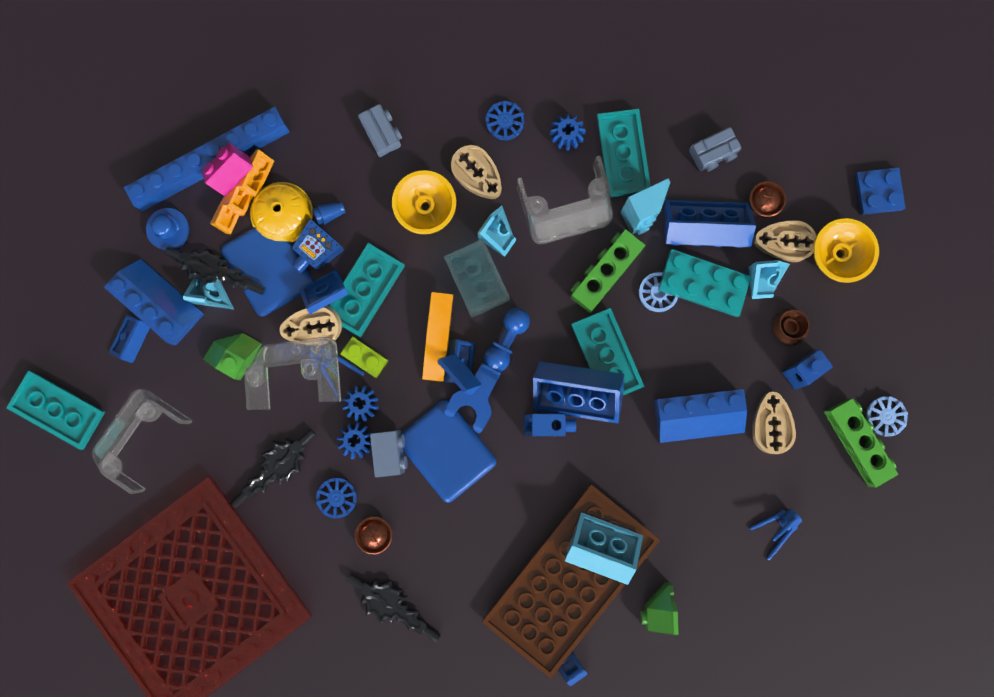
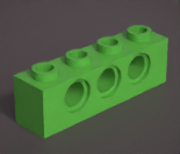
(630, 246)
(885, 467)

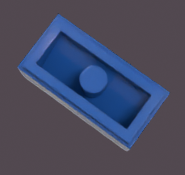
(129, 339)
(465, 353)
(460, 374)

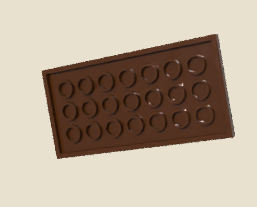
(556, 601)

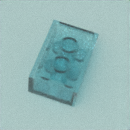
(476, 278)

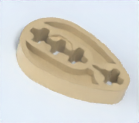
(466, 177)
(790, 229)
(303, 318)
(761, 428)

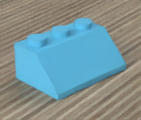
(643, 207)
(604, 548)

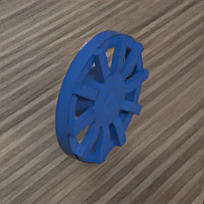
(505, 120)
(336, 498)

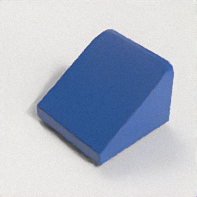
(572, 670)

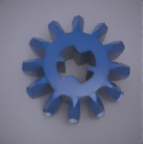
(560, 135)
(357, 410)
(351, 434)

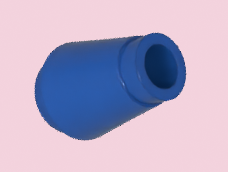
(327, 212)

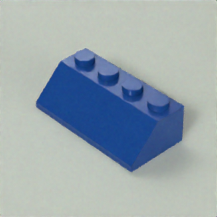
(708, 223)
(154, 301)
(578, 392)
(701, 415)

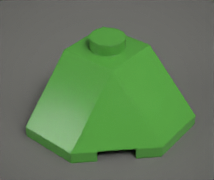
(232, 354)
(661, 612)

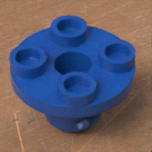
(167, 229)

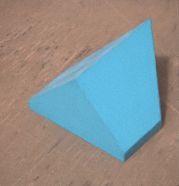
(497, 232)
(766, 277)
(209, 295)

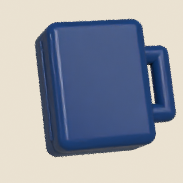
(268, 265)
(447, 452)

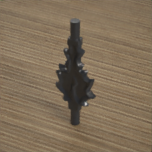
(211, 267)
(279, 463)
(386, 602)

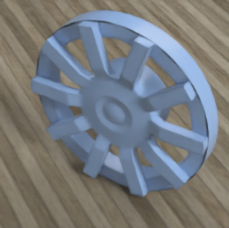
(655, 294)
(887, 416)

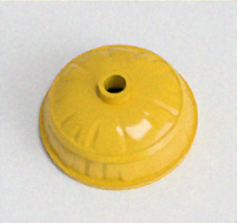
(421, 189)
(292, 217)
(857, 247)

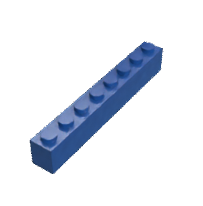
(188, 168)

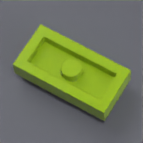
(364, 357)

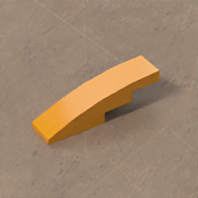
(239, 198)
(437, 335)

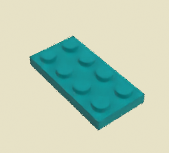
(623, 152)
(704, 283)
(366, 288)
(606, 348)
(55, 410)

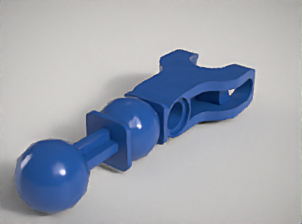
(495, 361)

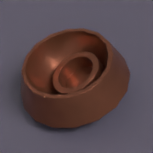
(767, 198)
(791, 326)
(373, 535)

